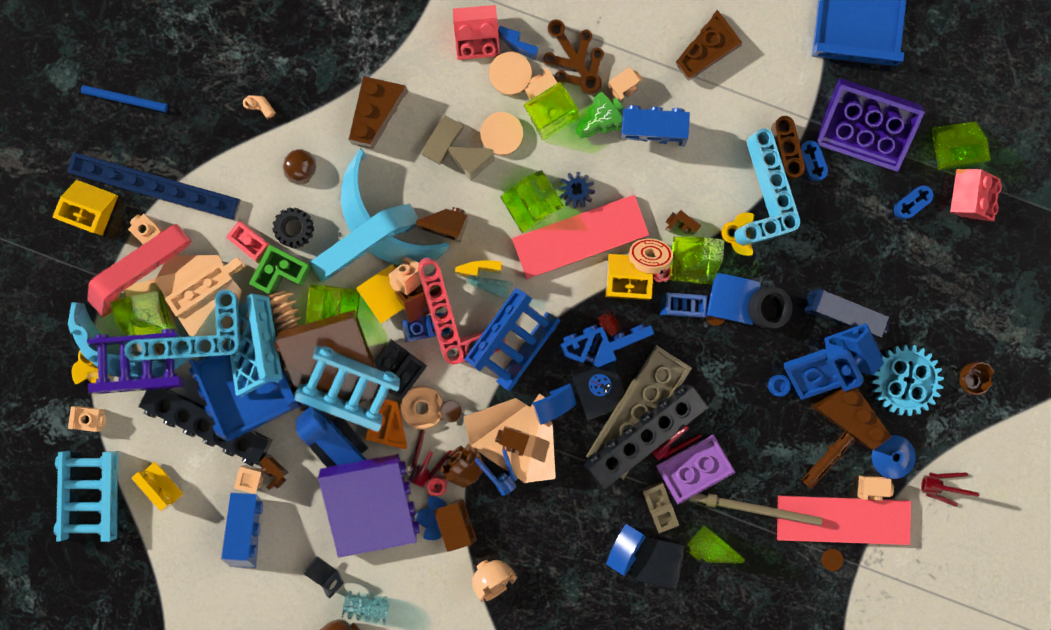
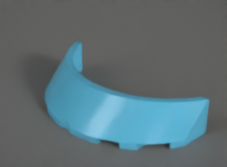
(355, 214)
(83, 329)

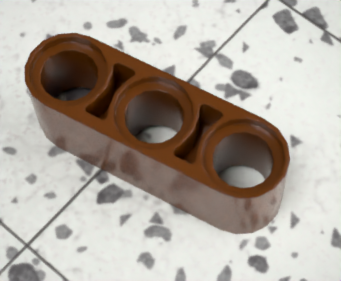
(791, 138)

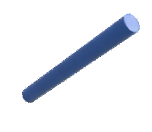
(124, 98)

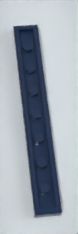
(153, 186)

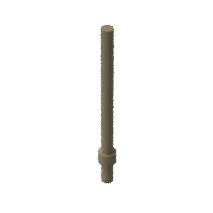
(712, 500)

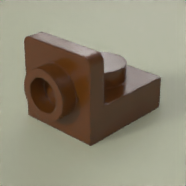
(685, 223)
(275, 469)

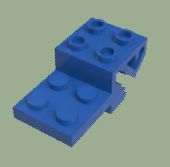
(578, 347)
(838, 364)

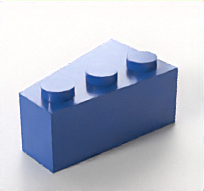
(655, 124)
(242, 530)

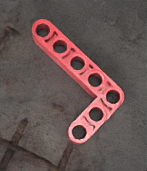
(133, 267)
(447, 319)

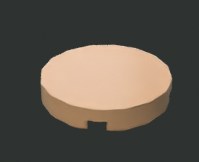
(510, 73)
(502, 133)

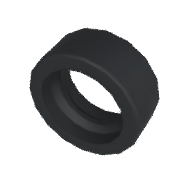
(785, 308)

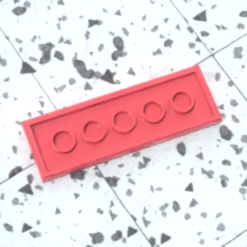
(580, 237)
(847, 520)

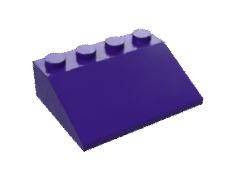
(869, 124)

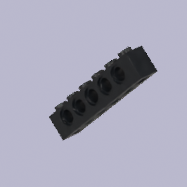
(152, 407)
(640, 448)

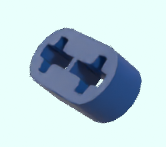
(818, 159)
(916, 206)

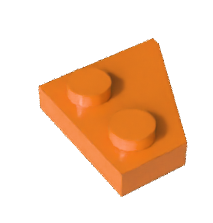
(392, 428)

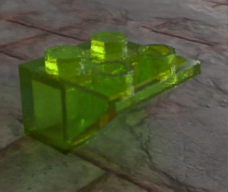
(960, 145)
(531, 201)
(330, 301)

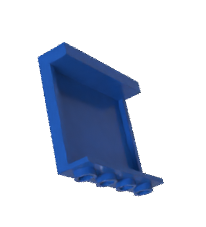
(860, 31)
(239, 414)

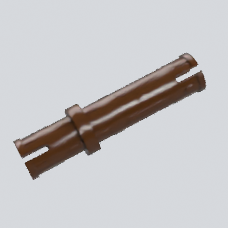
(828, 460)

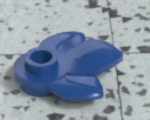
(428, 520)

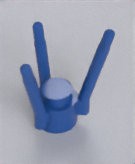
(503, 482)

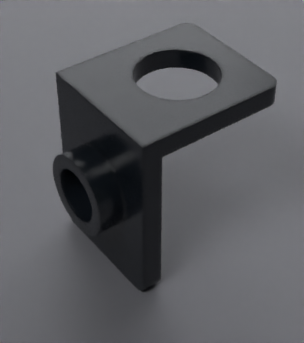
(324, 575)

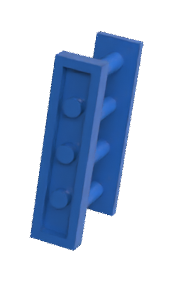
(497, 330)

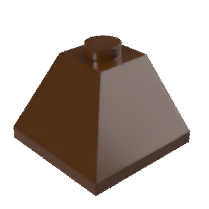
(445, 223)

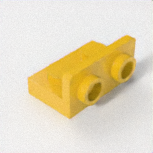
(158, 486)

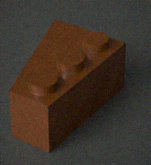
(853, 415)

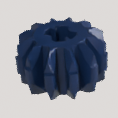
(585, 192)

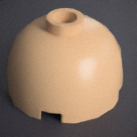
(491, 579)

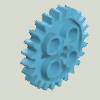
(926, 384)

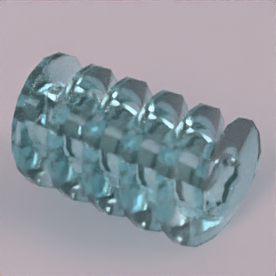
(366, 607)

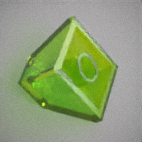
(696, 259)
(141, 314)
(712, 549)

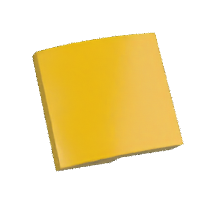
(473, 268)
(380, 295)

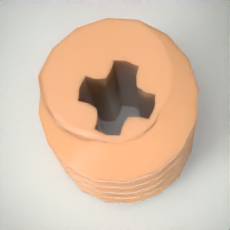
(284, 311)

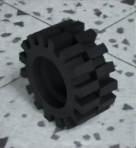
(280, 224)

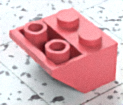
(476, 32)
(975, 194)

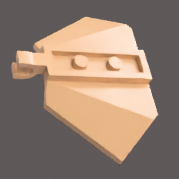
(191, 289)
(538, 456)

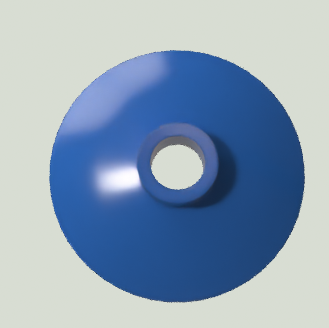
(883, 457)

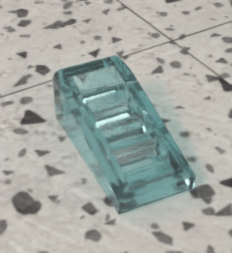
(497, 287)

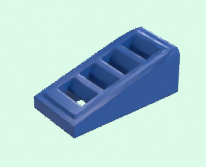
(666, 305)

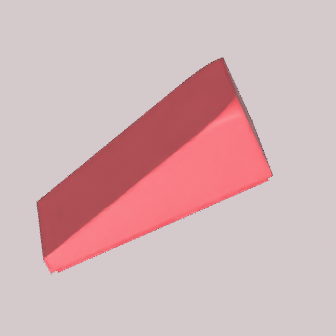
(248, 241)

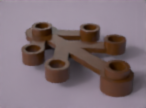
(575, 60)

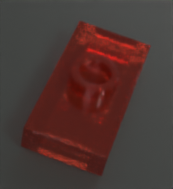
(609, 323)

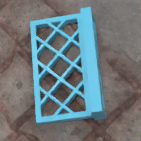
(263, 333)

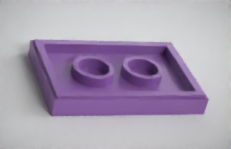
(695, 469)

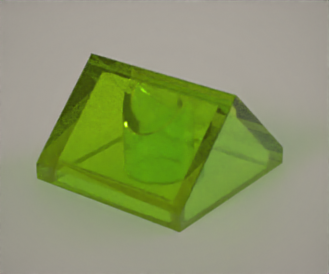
(551, 111)

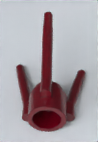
(663, 450)
(419, 474)
(932, 485)

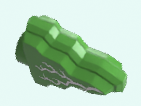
(602, 117)

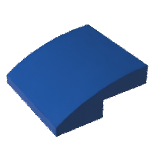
(731, 298)

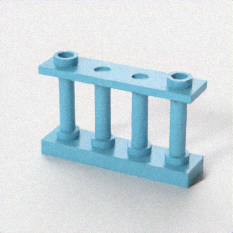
(348, 409)
(107, 506)

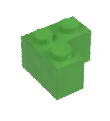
(277, 265)

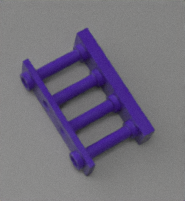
(125, 382)

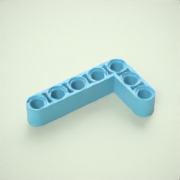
(770, 192)
(363, 239)
(194, 343)

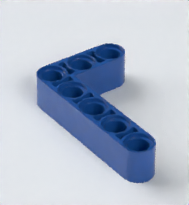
(316, 427)

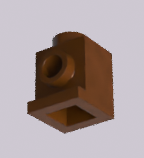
(512, 440)

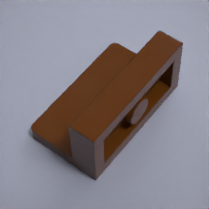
(416, 303)
(455, 525)

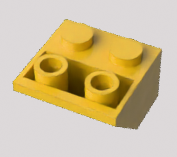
(86, 207)
(626, 281)

